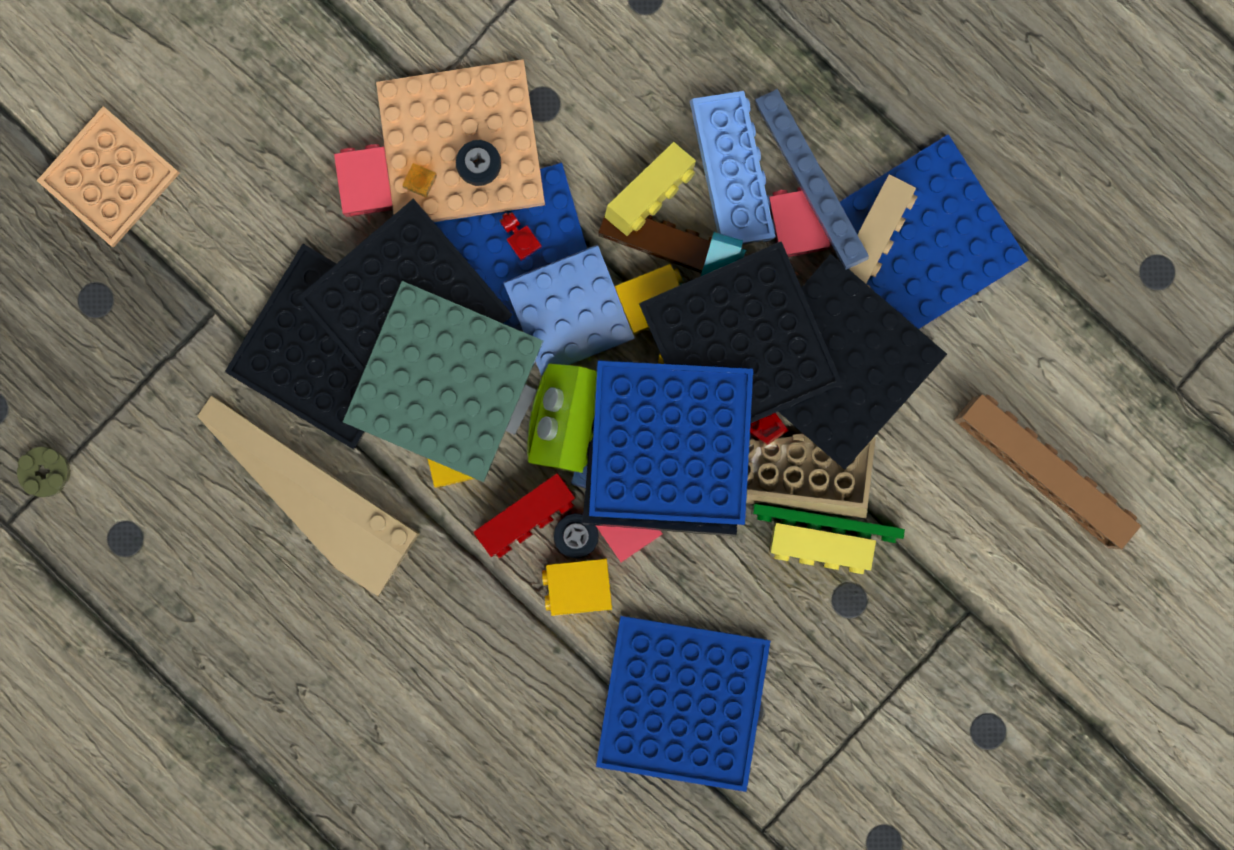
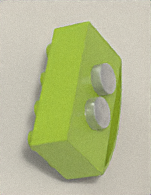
(562, 418)

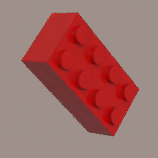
(524, 515)

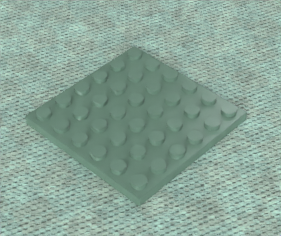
(443, 381)

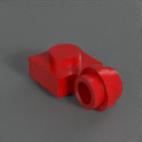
(523, 240)

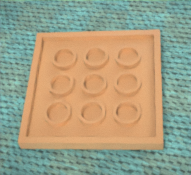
(108, 176)

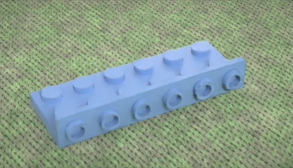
(733, 167)

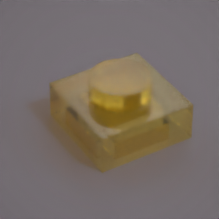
(419, 180)

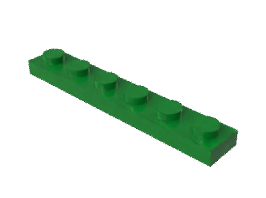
(838, 525)

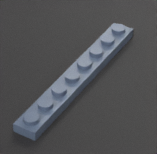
(811, 179)

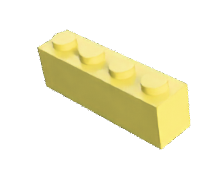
(650, 189)
(823, 547)

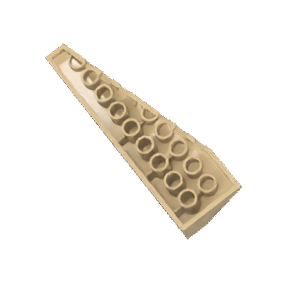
(804, 478)
(338, 520)

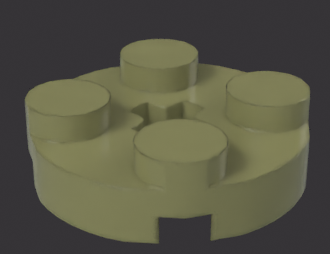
(30, 465)

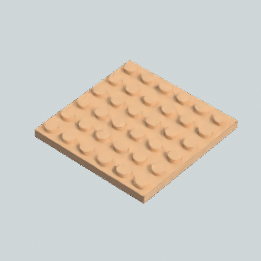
(439, 112)

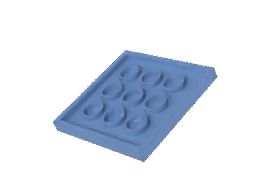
(570, 308)

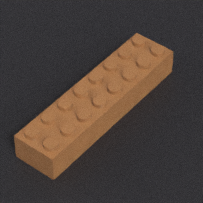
(1047, 472)

